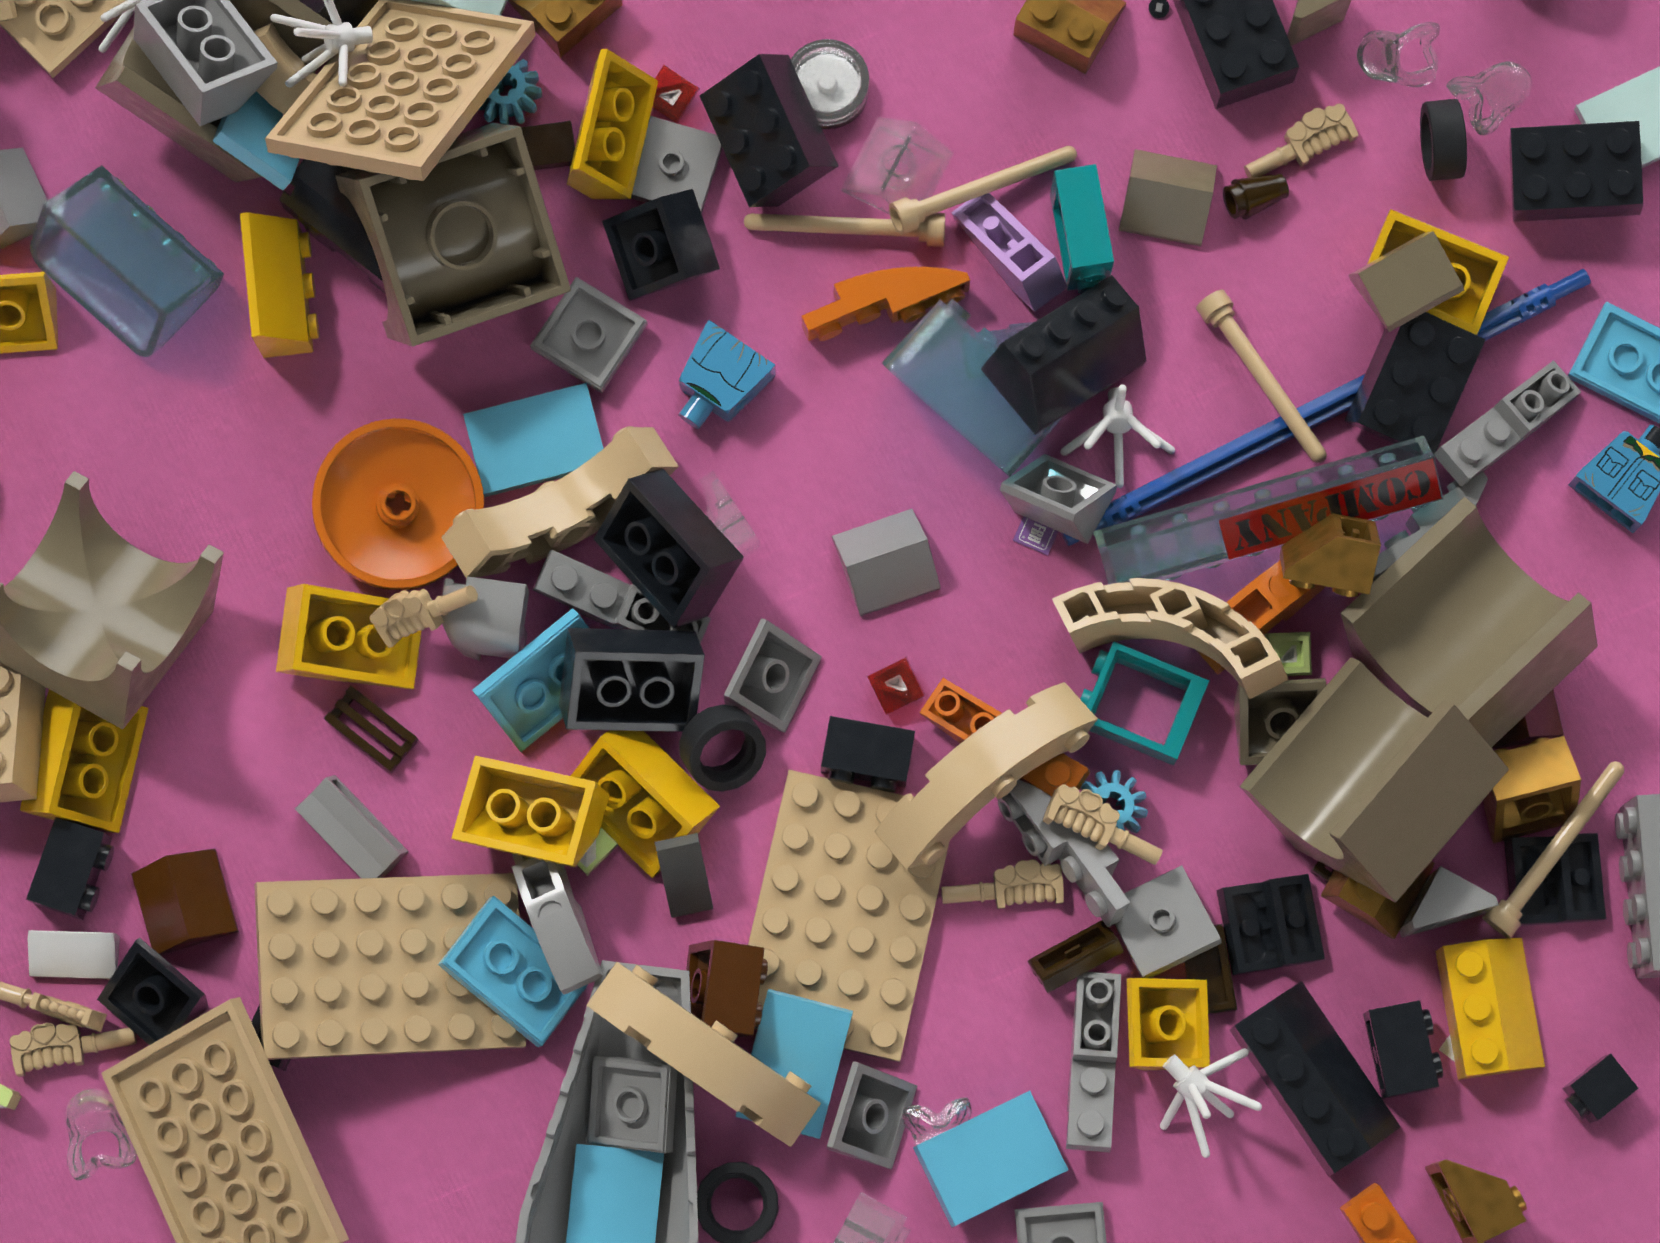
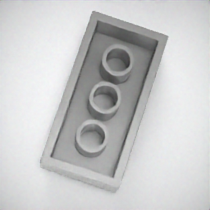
(1640, 867)

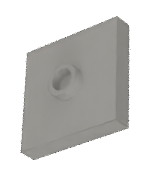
(676, 161)
(589, 335)
(1165, 924)
(632, 1104)

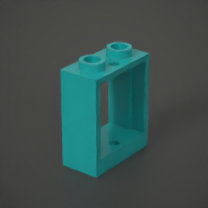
(1081, 227)
(1192, 684)

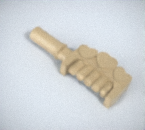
(1309, 136)
(415, 611)
(1088, 815)
(1016, 884)
(50, 1006)
(61, 1044)

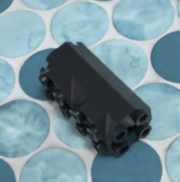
(331, 216)

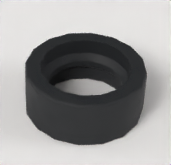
(1443, 139)
(737, 770)
(722, 1174)

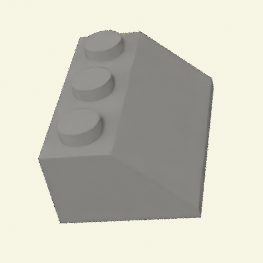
(203, 53)

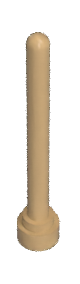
(908, 213)
(929, 231)
(1218, 311)
(1507, 914)

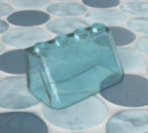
(122, 261)
(943, 368)

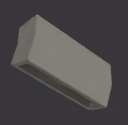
(351, 829)

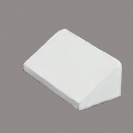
(72, 954)

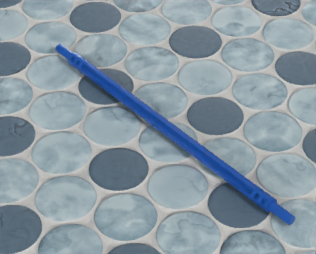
(1314, 413)

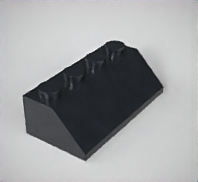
(1069, 355)
(1315, 1078)

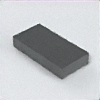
(684, 875)

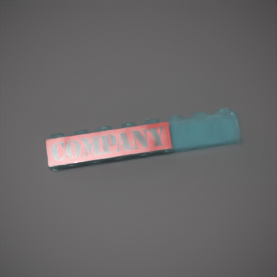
(1269, 513)

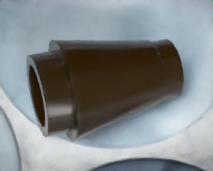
(1253, 194)

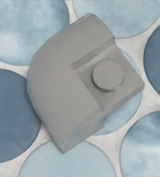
(491, 623)

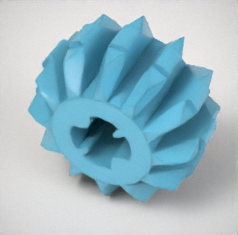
(519, 97)
(1123, 797)

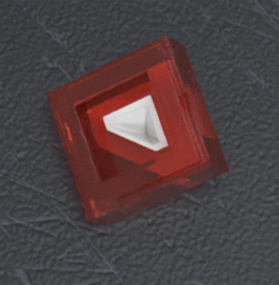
(673, 94)
(896, 685)

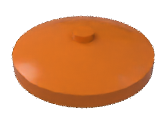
(390, 499)

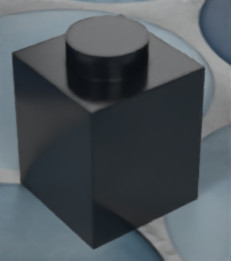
(1598, 1089)

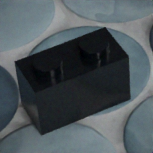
(867, 753)
(70, 869)
(1402, 1049)

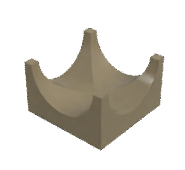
(99, 613)

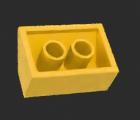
(612, 129)
(1474, 264)
(278, 285)
(84, 765)
(647, 797)
(530, 811)
(1489, 1007)

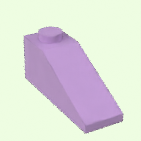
(1011, 250)

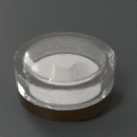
(833, 81)

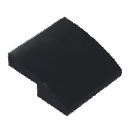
(1571, 888)
(1270, 924)

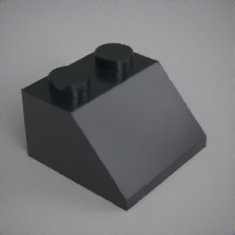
(661, 244)

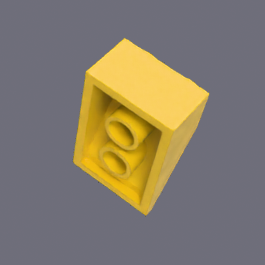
(332, 638)

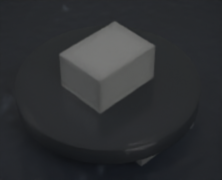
(1158, 8)

